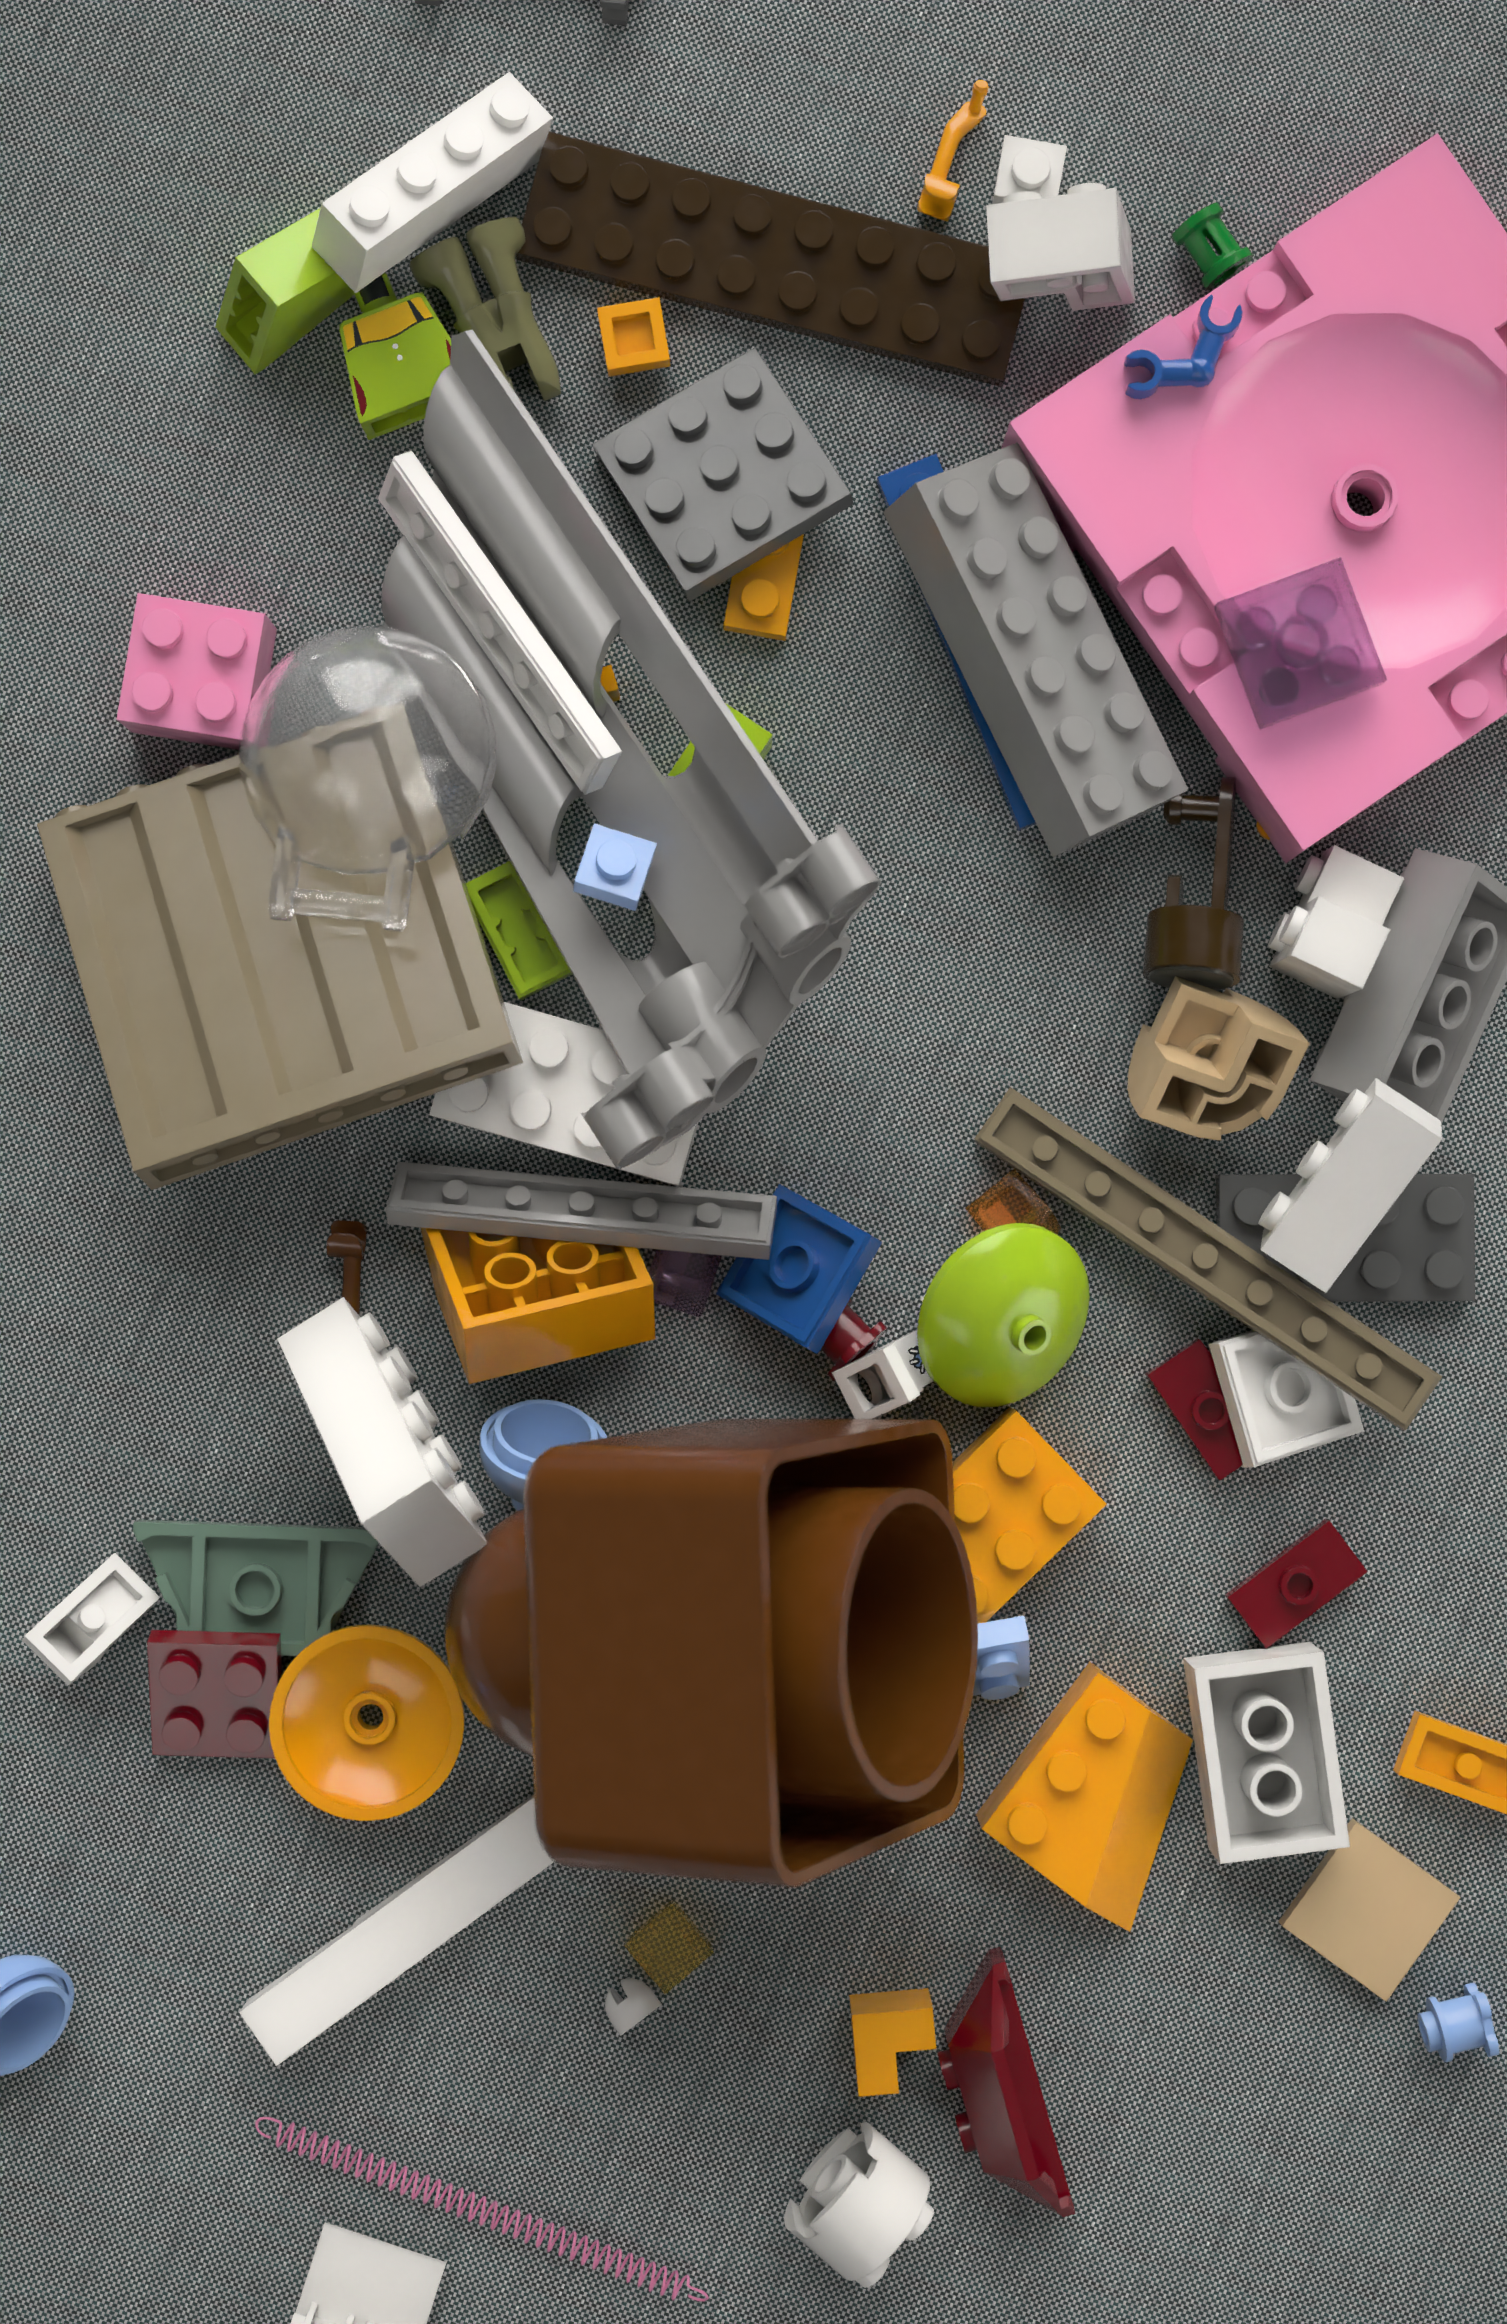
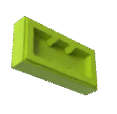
(516, 931)

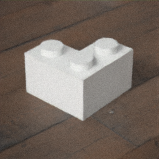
(1062, 246)
(1337, 924)

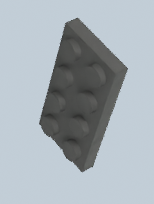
(1413, 1254)

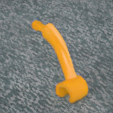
(938, 193)

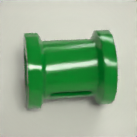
(1193, 235)

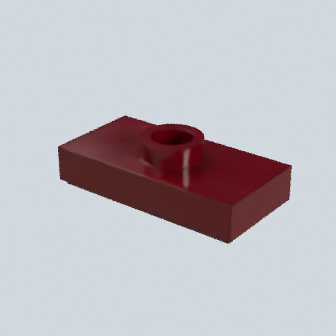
(1195, 1399)
(1296, 1583)

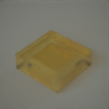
(669, 1946)

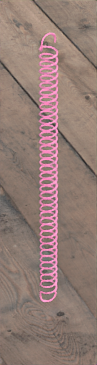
(471, 2215)

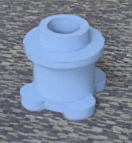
(1458, 2024)

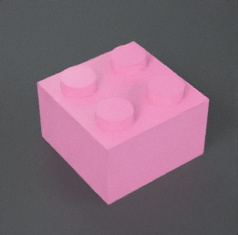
(193, 669)

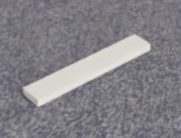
(499, 624)

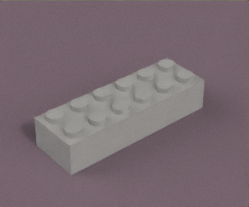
(1034, 648)

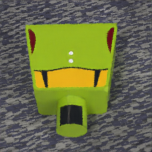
(392, 356)

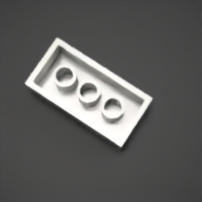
(542, 1100)
(384, 1441)

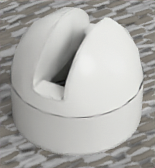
(637, 2005)

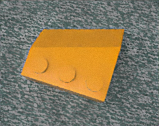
(536, 1299)
(1092, 1795)

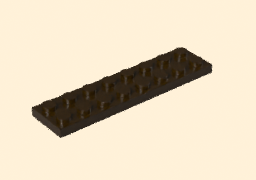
(768, 258)

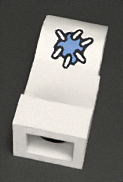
(892, 1373)

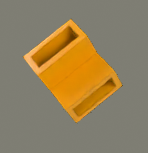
(888, 2025)

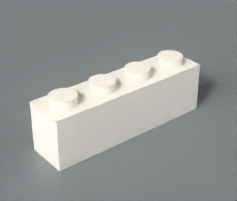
(431, 182)

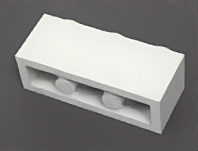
(1348, 1183)

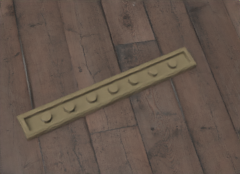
(1208, 1259)

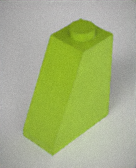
(278, 294)

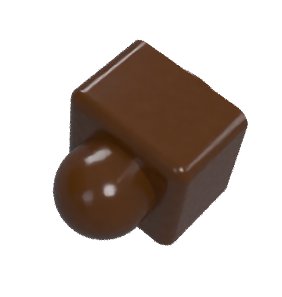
(728, 1645)

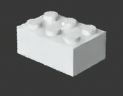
(1266, 1752)

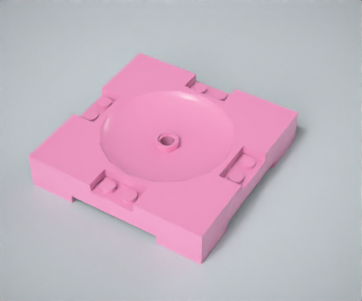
(1355, 369)

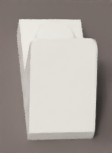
(91, 1619)

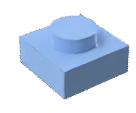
(614, 867)

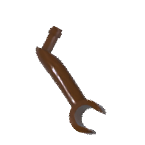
(349, 1242)

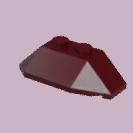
(1002, 2090)

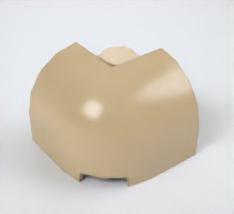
(1212, 1061)

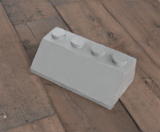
(1427, 987)

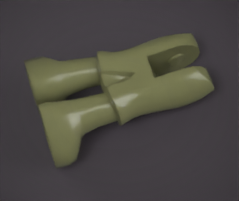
(502, 323)

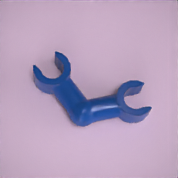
(1185, 372)

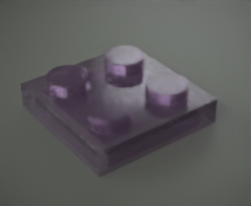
(1300, 643)

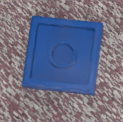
(809, 1272)

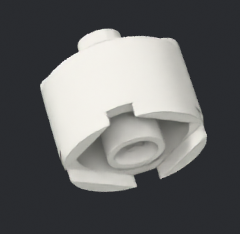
(860, 2204)

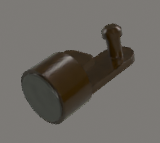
(1198, 940)

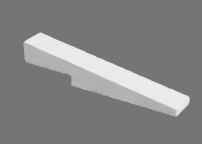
(396, 1934)

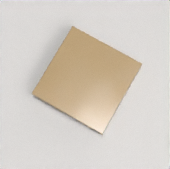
(1369, 1910)

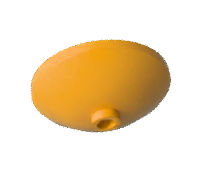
(356, 1766)

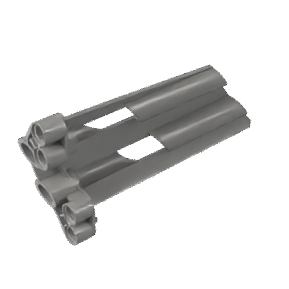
(738, 882)

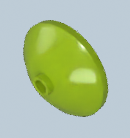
(1003, 1315)

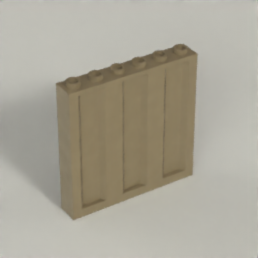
(250, 1026)

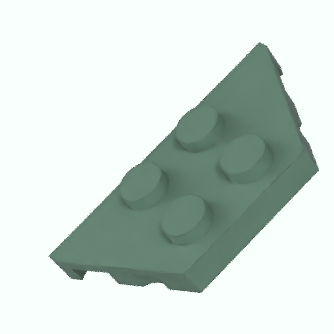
(257, 1575)

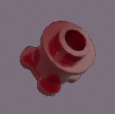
(850, 1339)

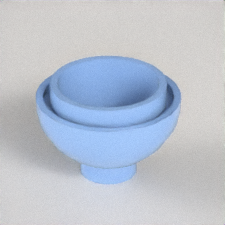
(523, 1431)
(33, 2009)

